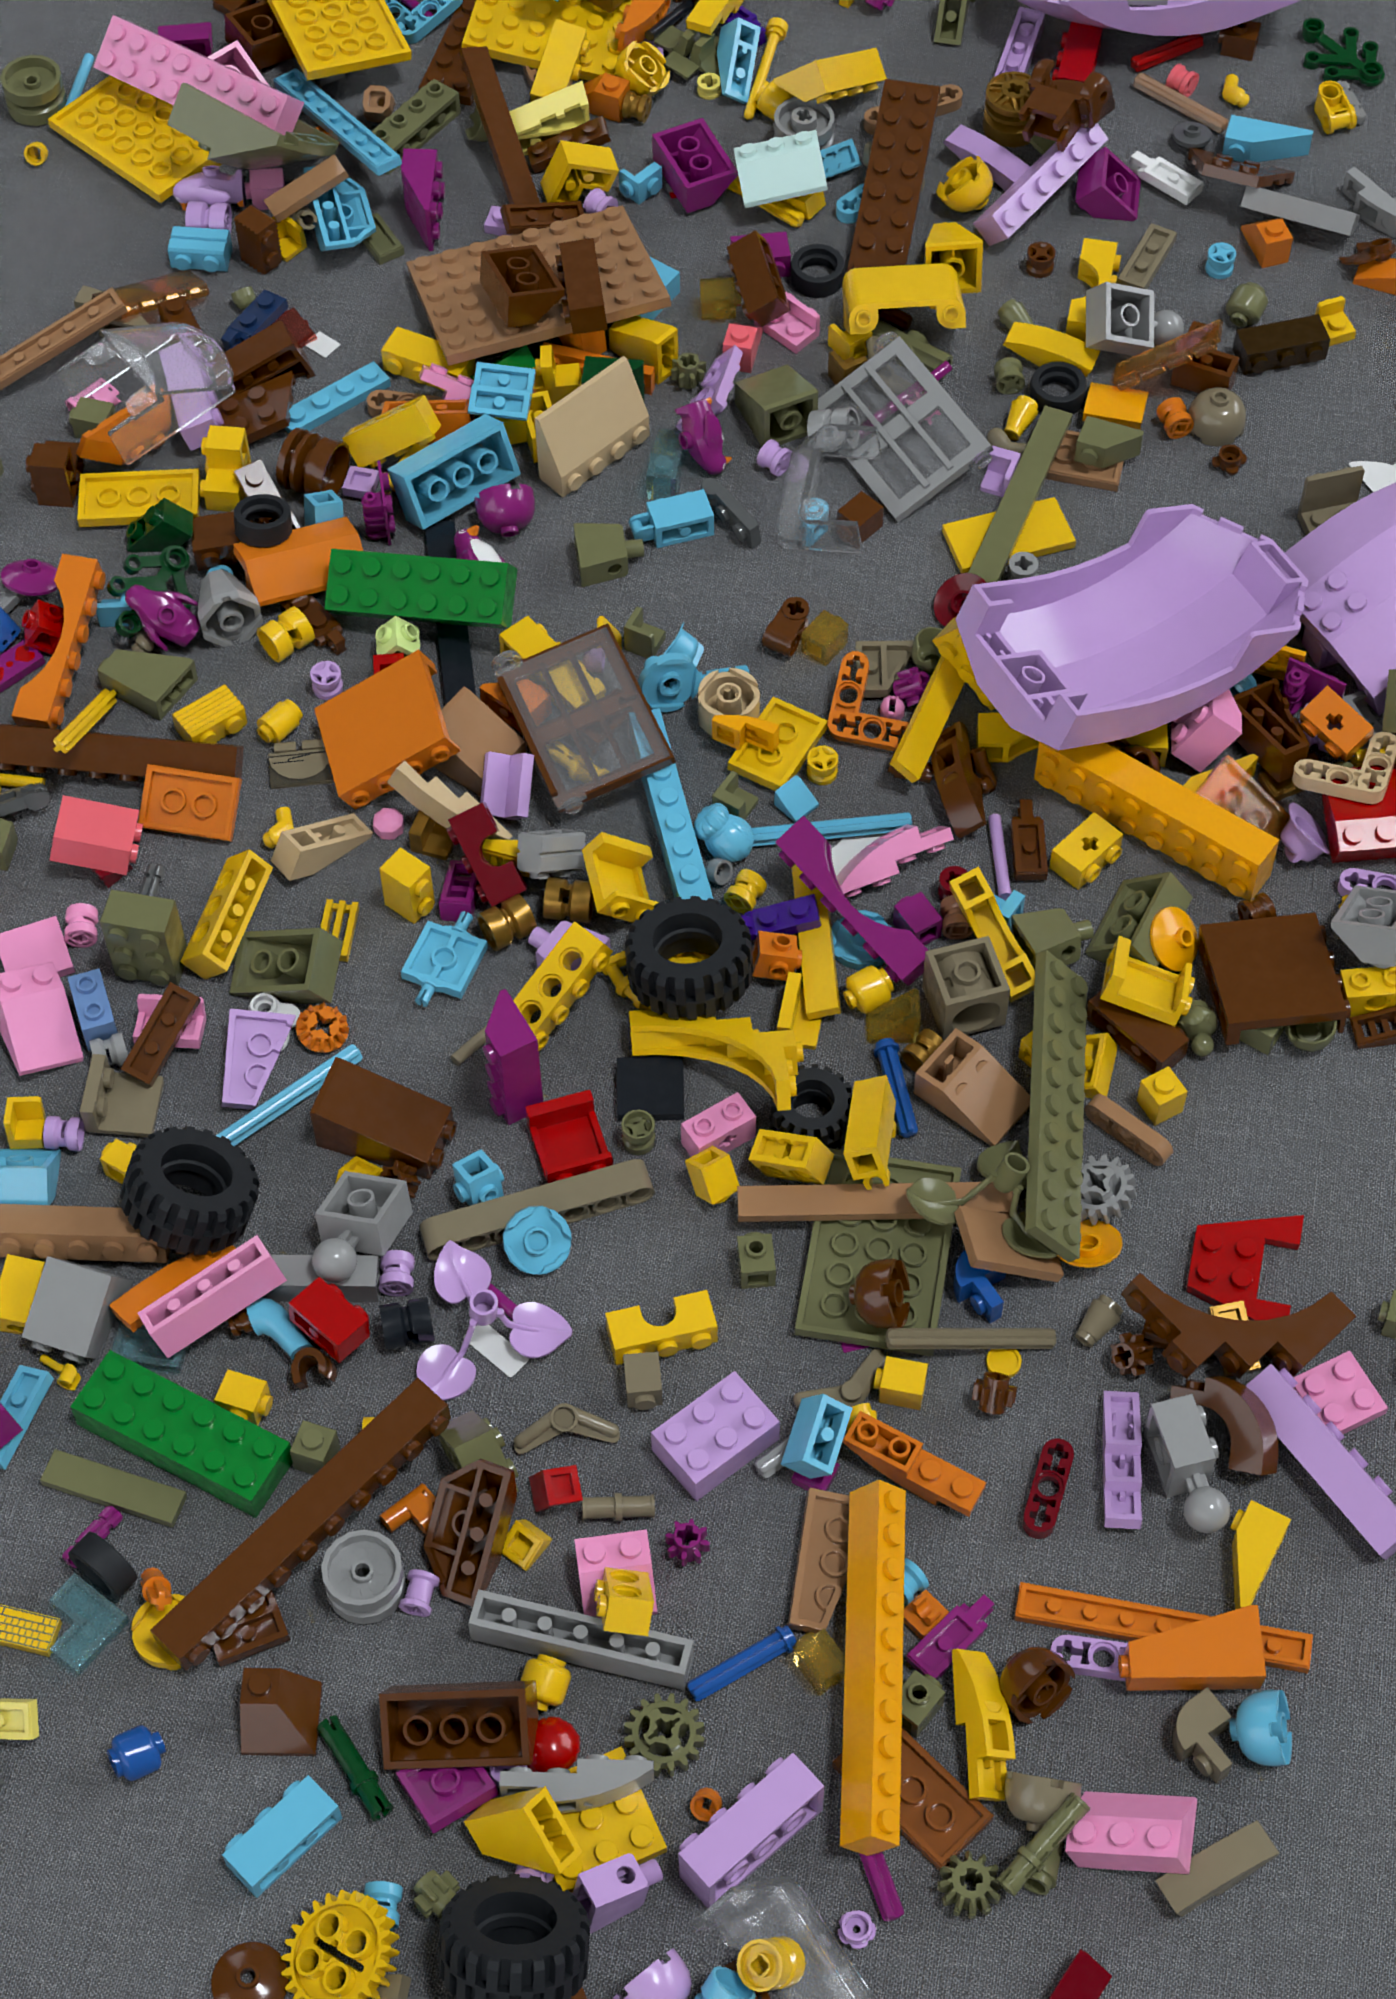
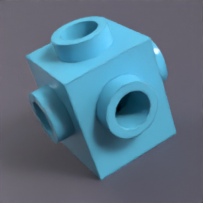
(477, 1179)

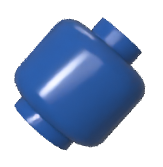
(136, 1753)

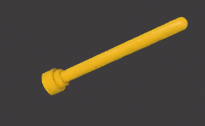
(775, 32)

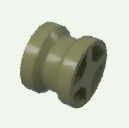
(1009, 375)

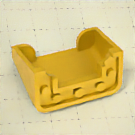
(901, 287)

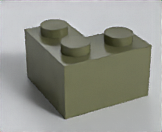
(473, 1438)

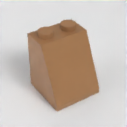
(475, 731)

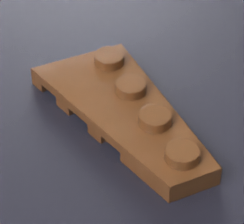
(820, 1561)

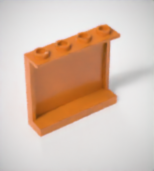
(381, 726)

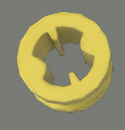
(712, 80)

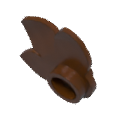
(1377, 250)

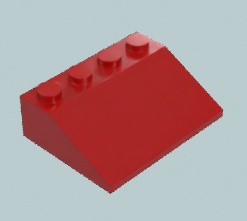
(1361, 829)

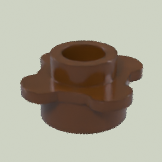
(1229, 459)

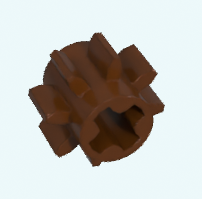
(403, 1172)
(1132, 1354)
(994, 1393)

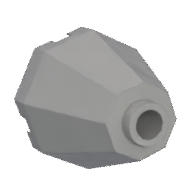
(227, 609)

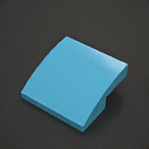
(502, 391)

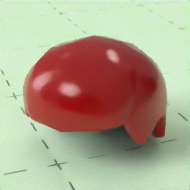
(555, 1745)

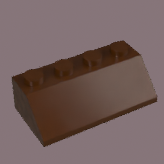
(458, 1724)

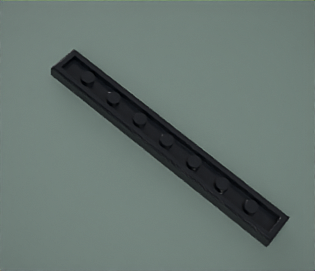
(452, 639)

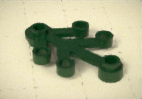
(1368, 73)
(155, 583)

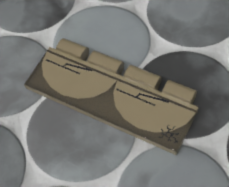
(299, 768)

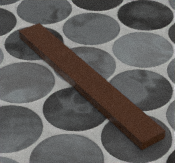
(498, 125)

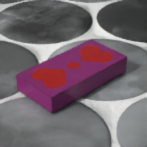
(18, 663)

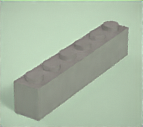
(580, 1640)

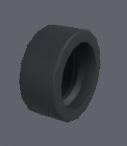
(817, 255)
(1062, 373)
(262, 507)
(103, 1565)

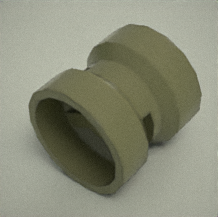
(633, 1127)

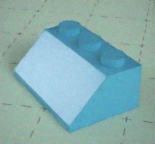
(29, 1176)

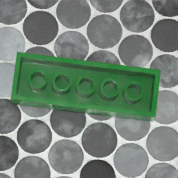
(421, 588)
(182, 1433)

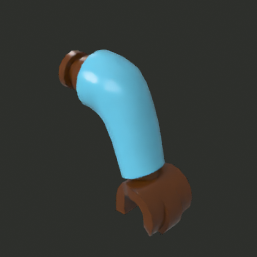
(273, 1320)

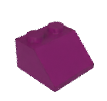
(1108, 187)

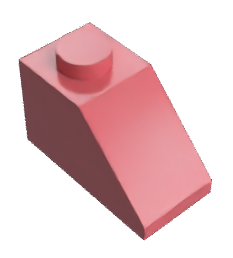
(747, 340)

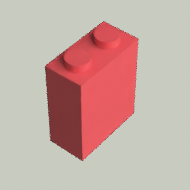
(96, 835)

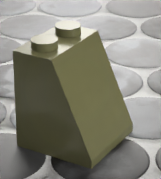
(776, 404)

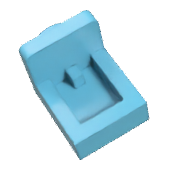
(642, 185)

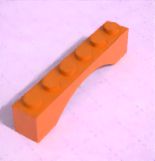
(43, 697)

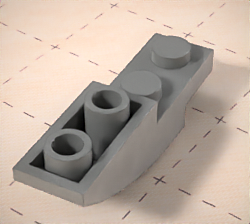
(1371, 202)
(594, 1784)

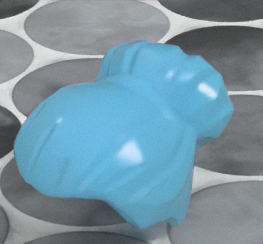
(724, 833)

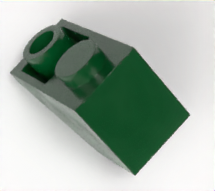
(160, 527)

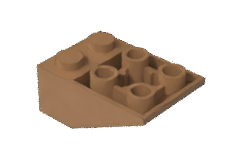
(971, 1088)

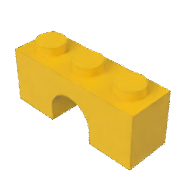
(691, 1328)

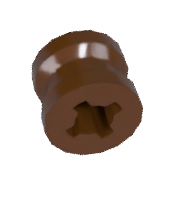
(1040, 259)
(1259, 907)

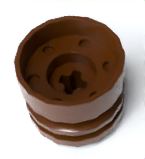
(312, 462)

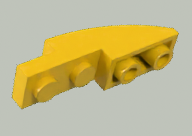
(987, 1723)

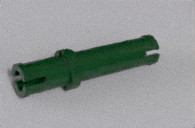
(362, 1780)

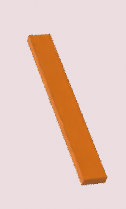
(1135, 1620)

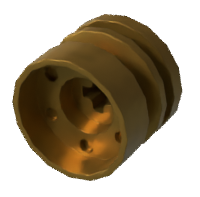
(1003, 101)

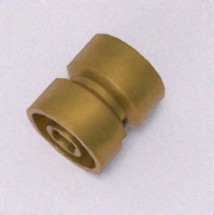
(580, 900)
(503, 924)

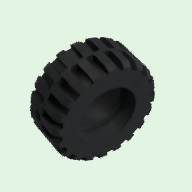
(692, 987)
(185, 1219)
(514, 1940)

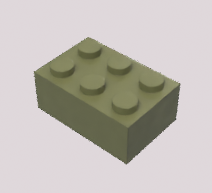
(144, 937)

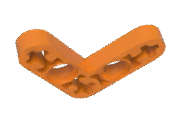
(851, 711)

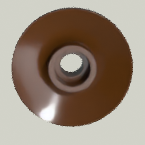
(245, 1957)

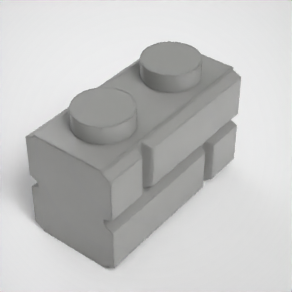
(550, 852)

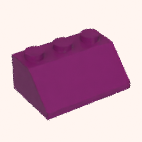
(693, 164)

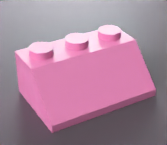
(1134, 1833)

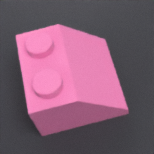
(618, 1551)

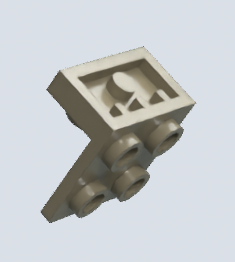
(1327, 495)
(119, 1101)

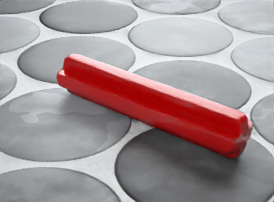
(1166, 52)

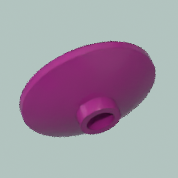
(29, 577)

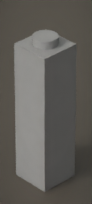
(299, 1272)

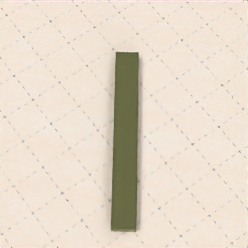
(1021, 494)

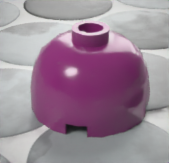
(505, 509)

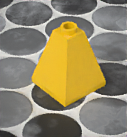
(960, 249)

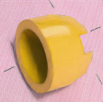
(31, 153)

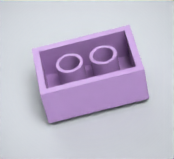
(715, 1435)

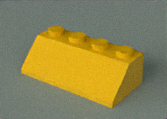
(835, 77)

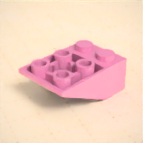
(1206, 731)

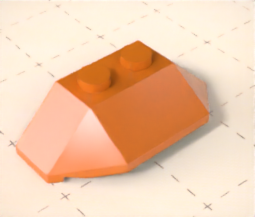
(97, 444)

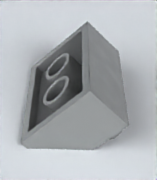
(1369, 925)

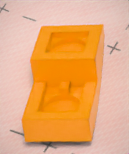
(737, 729)

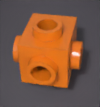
(775, 955)

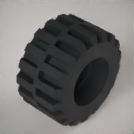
(820, 1088)

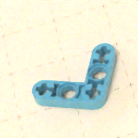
(417, 21)

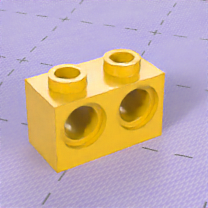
(791, 1156)
(624, 1601)

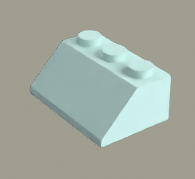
(780, 168)

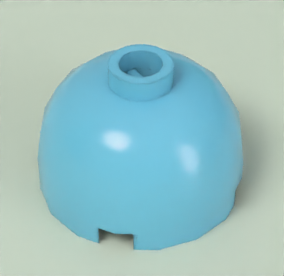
(1263, 1728)

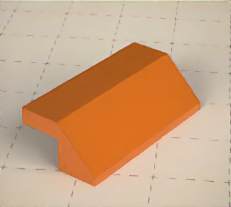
(297, 564)

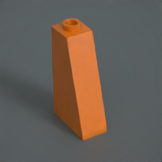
(1209, 1653)

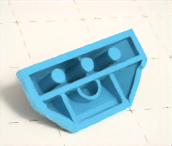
(342, 216)

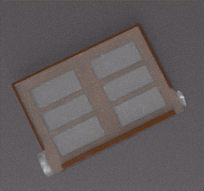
(582, 717)

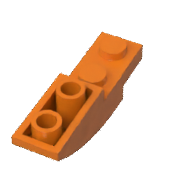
(638, 19)
(911, 1467)

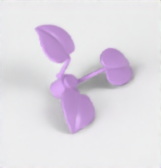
(464, 1275)

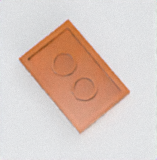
(189, 802)

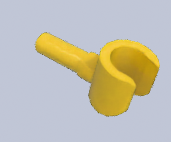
(68, 1375)

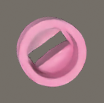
(899, 707)

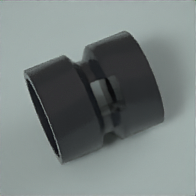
(406, 1323)

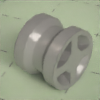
(1022, 561)

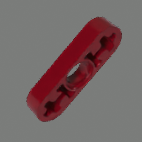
(1042, 1474)

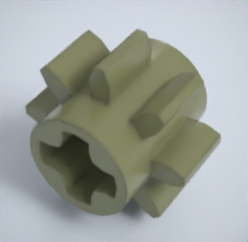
(688, 370)
(435, 1892)

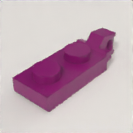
(955, 1631)

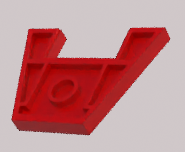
(1229, 1262)

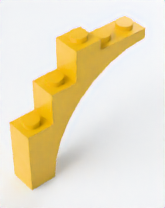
(764, 1056)

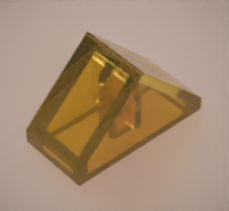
(896, 1019)

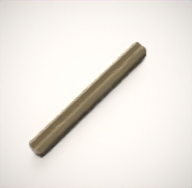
(970, 1338)

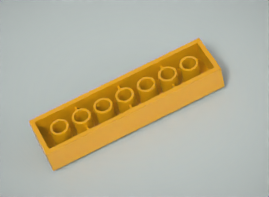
(1161, 814)

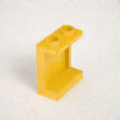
(617, 876)
(1145, 986)

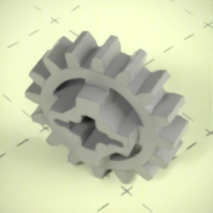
(1106, 1189)

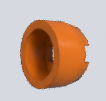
(698, 1800)

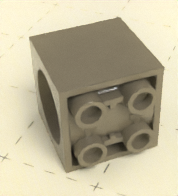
(966, 987)

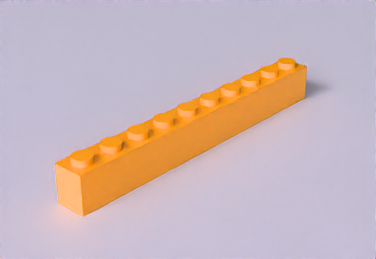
(873, 1670)

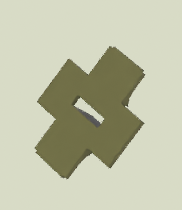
(681, 43)

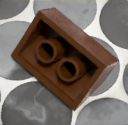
(519, 284)

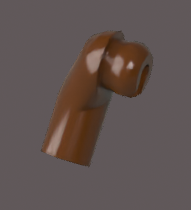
(983, 770)

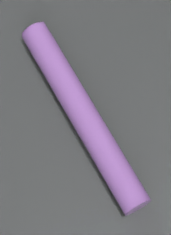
(999, 856)

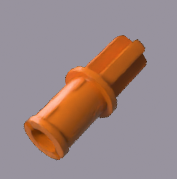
(156, 1588)

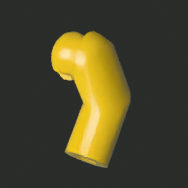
(1234, 94)

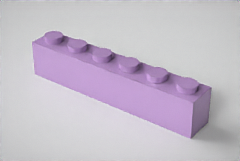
(1038, 185)
(1327, 1460)

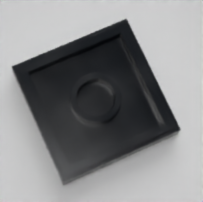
(651, 1086)

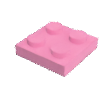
(1342, 1392)

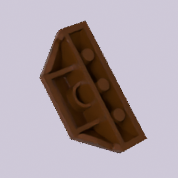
(470, 1527)

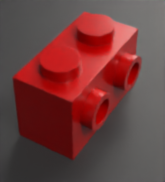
(329, 1319)

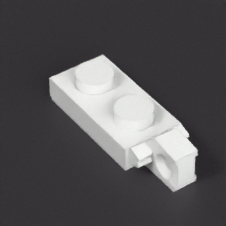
(1166, 177)

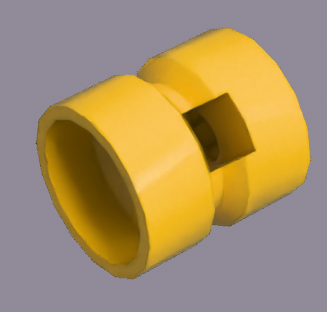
(281, 636)
(770, 1963)

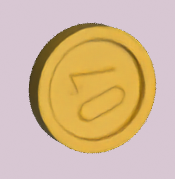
(1004, 1361)

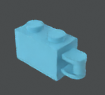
(674, 519)

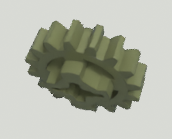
(675, 1724)

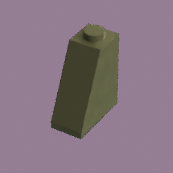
(148, 679)

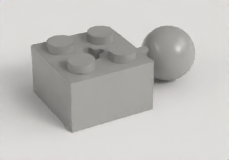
(1124, 320)
(358, 1216)
(1186, 1460)

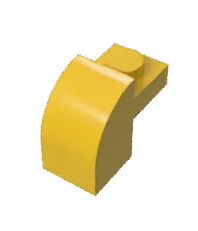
(556, 379)

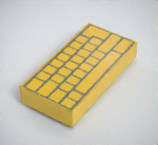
(28, 1630)

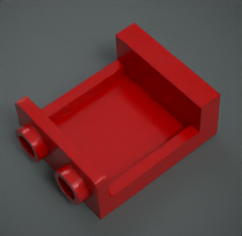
(567, 1136)

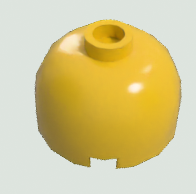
(643, 67)
(967, 185)

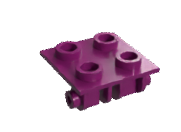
(375, 510)
(1304, 683)

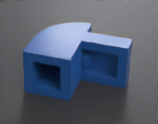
(977, 1286)

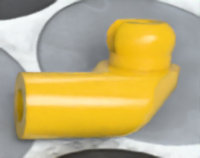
(284, 823)

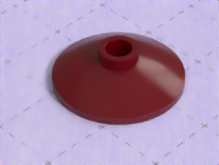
(952, 596)

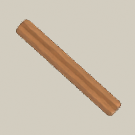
(1180, 103)

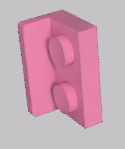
(795, 327)

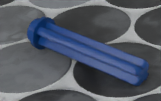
(887, 1052)
(742, 1663)

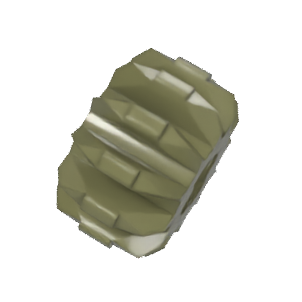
(957, 1892)

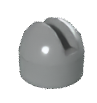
(725, 871)

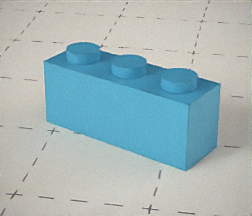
(281, 1835)

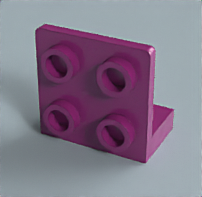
(192, 36)

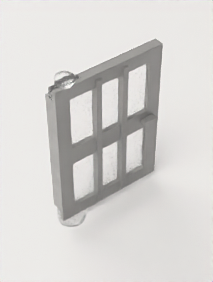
(919, 427)

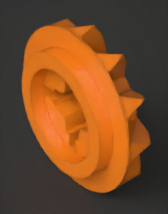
(317, 1039)

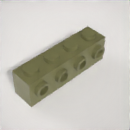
(419, 118)

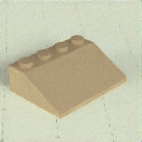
(590, 428)

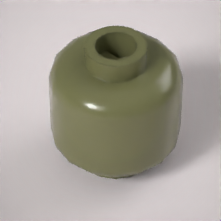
(1246, 304)

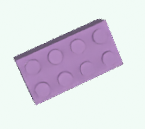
(750, 1829)

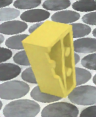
(550, 115)

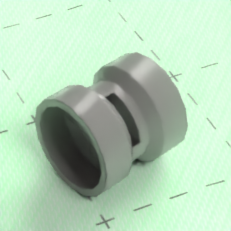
(116, 1048)

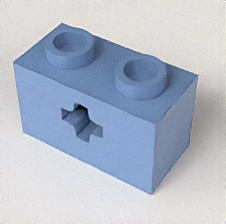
(92, 1006)

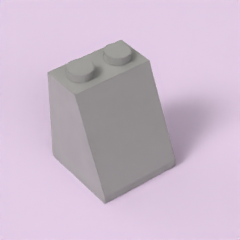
(73, 1309)

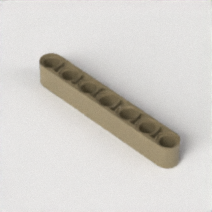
(572, 1198)

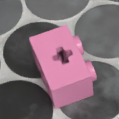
(721, 1125)

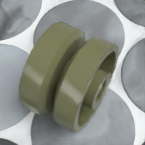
(33, 89)

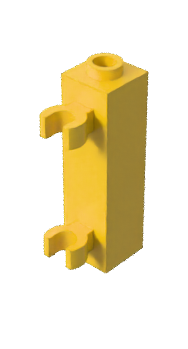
(870, 1130)

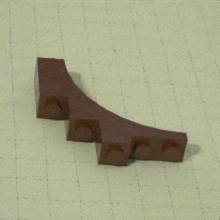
(1237, 1344)

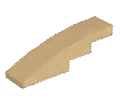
(435, 798)

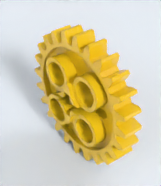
(359, 1922)

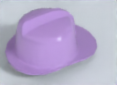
(1302, 836)

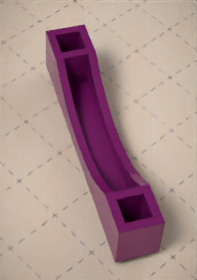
(813, 856)

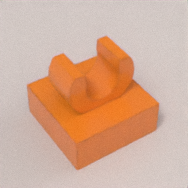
(924, 1614)

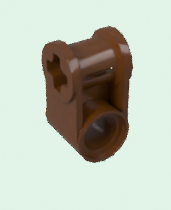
(786, 629)

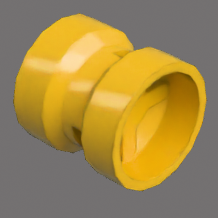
(747, 888)

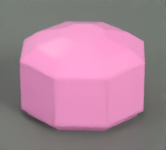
(388, 823)

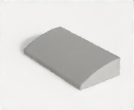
(1300, 210)

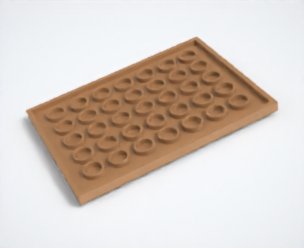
(469, 322)

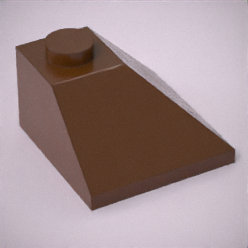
(279, 1713)

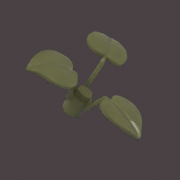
(1008, 1172)

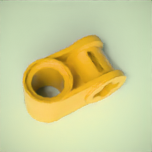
(1334, 108)

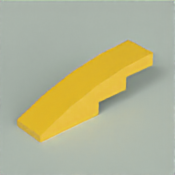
(709, 13)

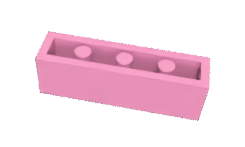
(211, 1296)

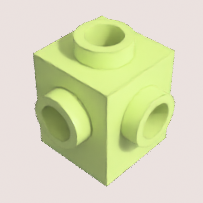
(397, 637)

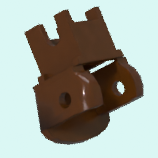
(1064, 105)

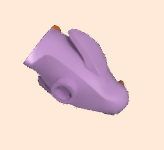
(211, 187)

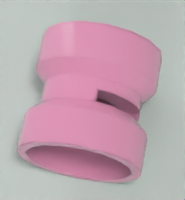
(81, 925)

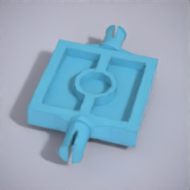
(444, 959)

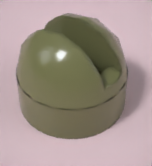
(243, 297)

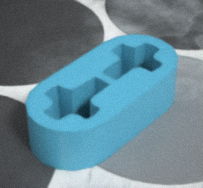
(848, 202)

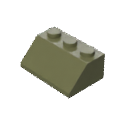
(1133, 913)

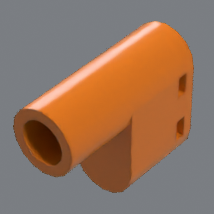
(415, 1506)

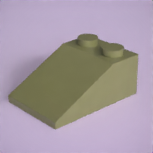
(288, 965)

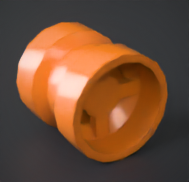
(1175, 418)

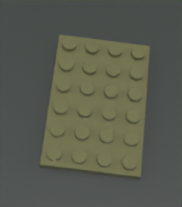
(844, 1246)

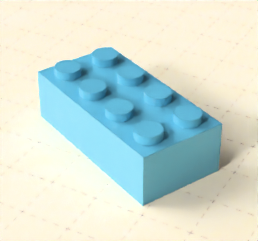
(453, 471)

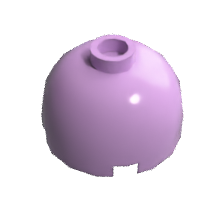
(661, 1980)

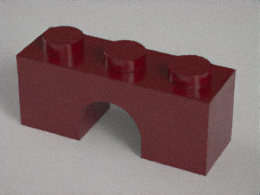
(471, 831)

